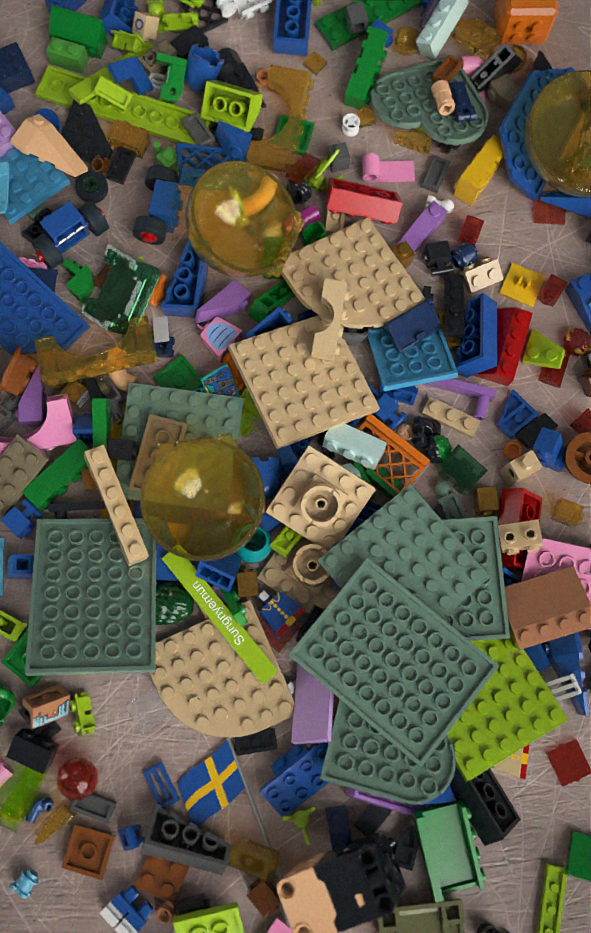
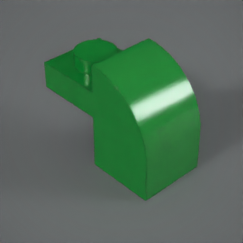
(82, 283)

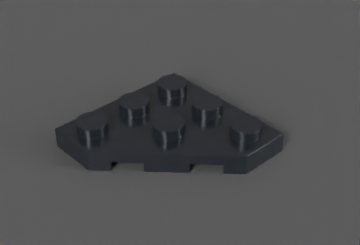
(85, 133)

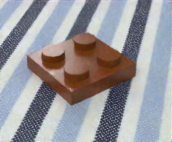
(88, 851)
(161, 878)

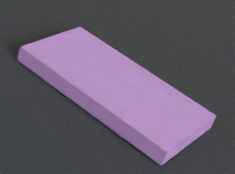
(311, 710)

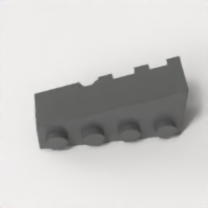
(184, 843)

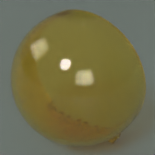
(242, 220)
(202, 498)

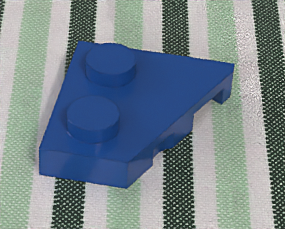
(516, 415)

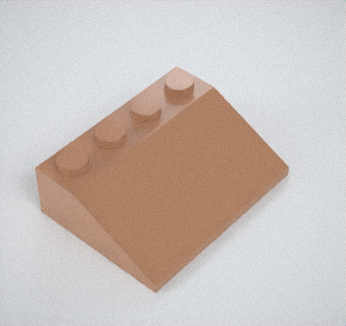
(547, 608)

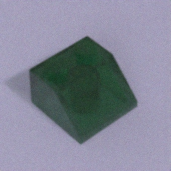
(461, 470)

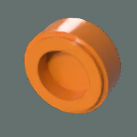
(512, 450)

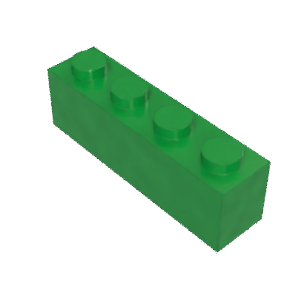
(58, 476)

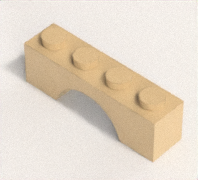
(333, 297)

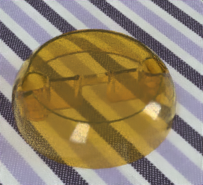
(560, 134)

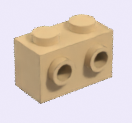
(520, 537)

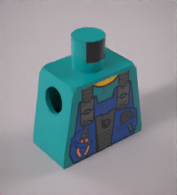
(219, 383)

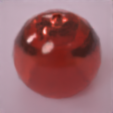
(78, 785)

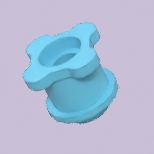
(25, 882)

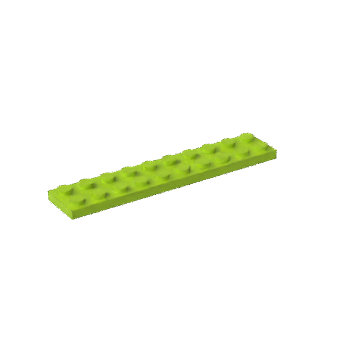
(142, 111)

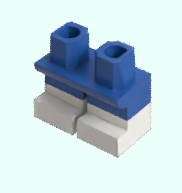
(121, 905)

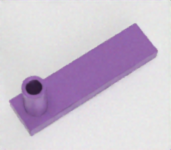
(482, 393)
(383, 802)

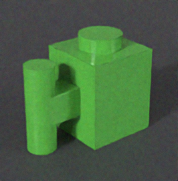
(166, 157)

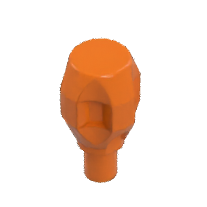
(158, 292)

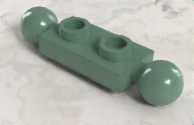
(450, 503)

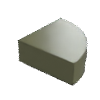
(103, 387)

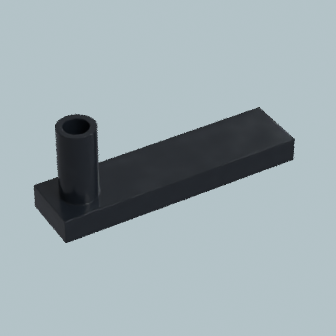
(61, 508)

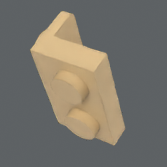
(482, 274)

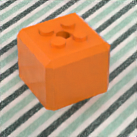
(524, 20)

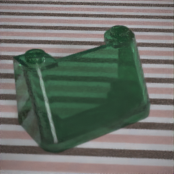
(124, 291)

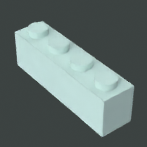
(440, 26)

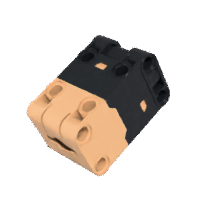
(342, 887)

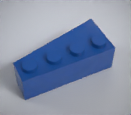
(188, 286)
(479, 341)

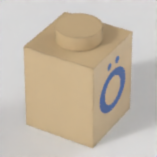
(145, 25)

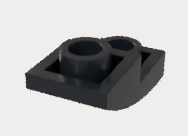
(35, 229)
(529, 434)

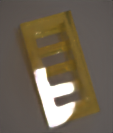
(414, 141)
(59, 819)

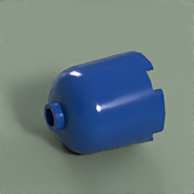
(202, 67)
(270, 474)

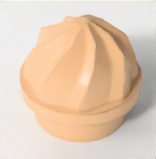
(405, 432)

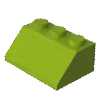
(231, 104)

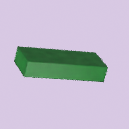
(101, 422)

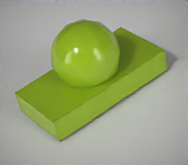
(156, 8)
(113, 92)

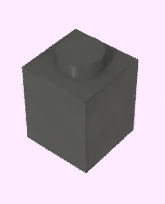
(356, 18)
(342, 159)

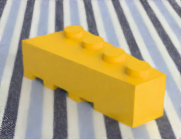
(479, 171)

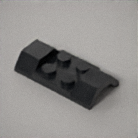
(235, 71)

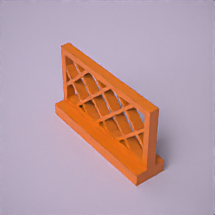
(400, 446)

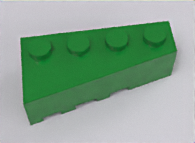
(367, 68)

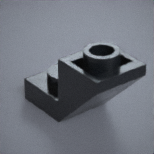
(371, 819)

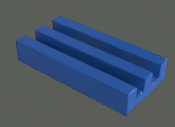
(154, 769)

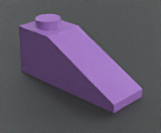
(425, 225)
(225, 303)
(32, 404)

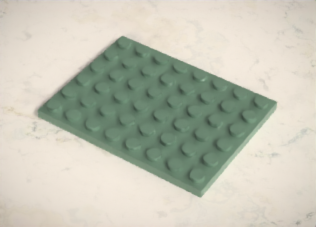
(87, 602)
(394, 661)

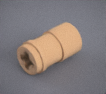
(443, 98)

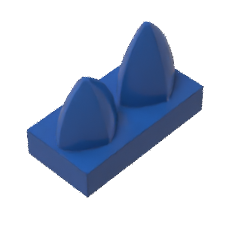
(405, 395)

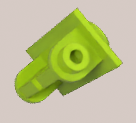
(180, 21)
(129, 42)
(79, 706)

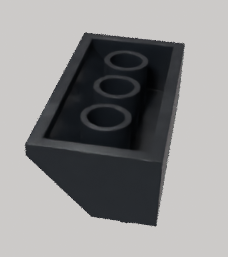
(489, 806)

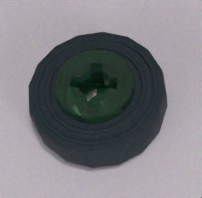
(98, 189)

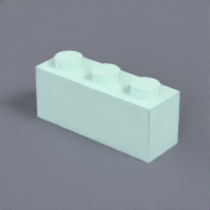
(355, 445)

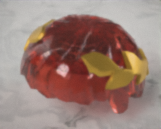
(577, 342)

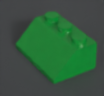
(78, 29)

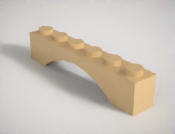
(116, 504)

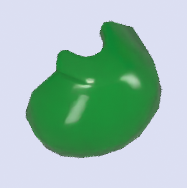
(313, 233)

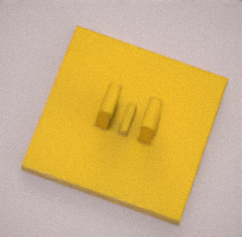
(522, 285)

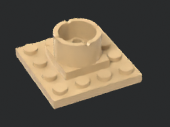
(317, 479)
(297, 580)

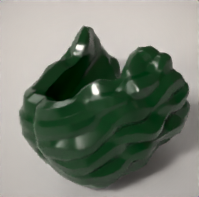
(172, 604)

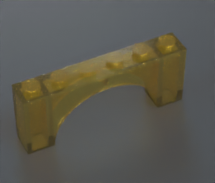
(279, 151)
(133, 350)

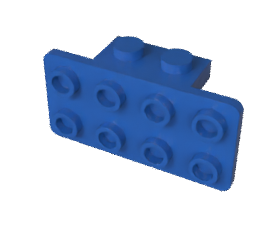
(295, 777)

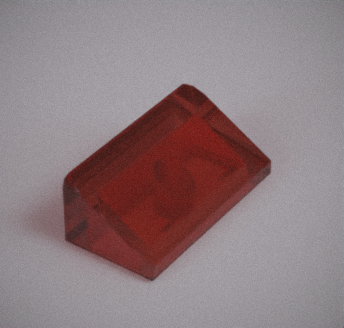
(552, 375)

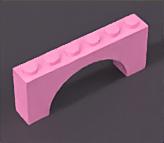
(55, 429)

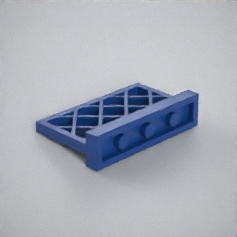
(190, 176)

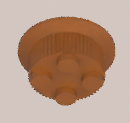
(18, 373)
(579, 457)

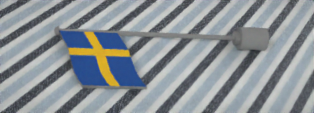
(216, 785)

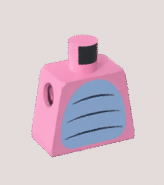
(218, 336)

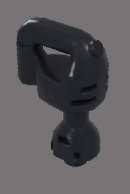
(422, 428)

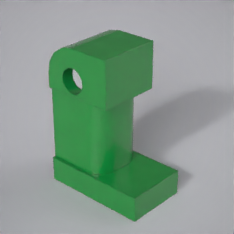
(174, 77)

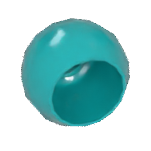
(259, 543)

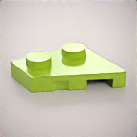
(543, 351)

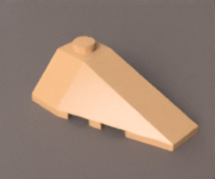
(43, 140)

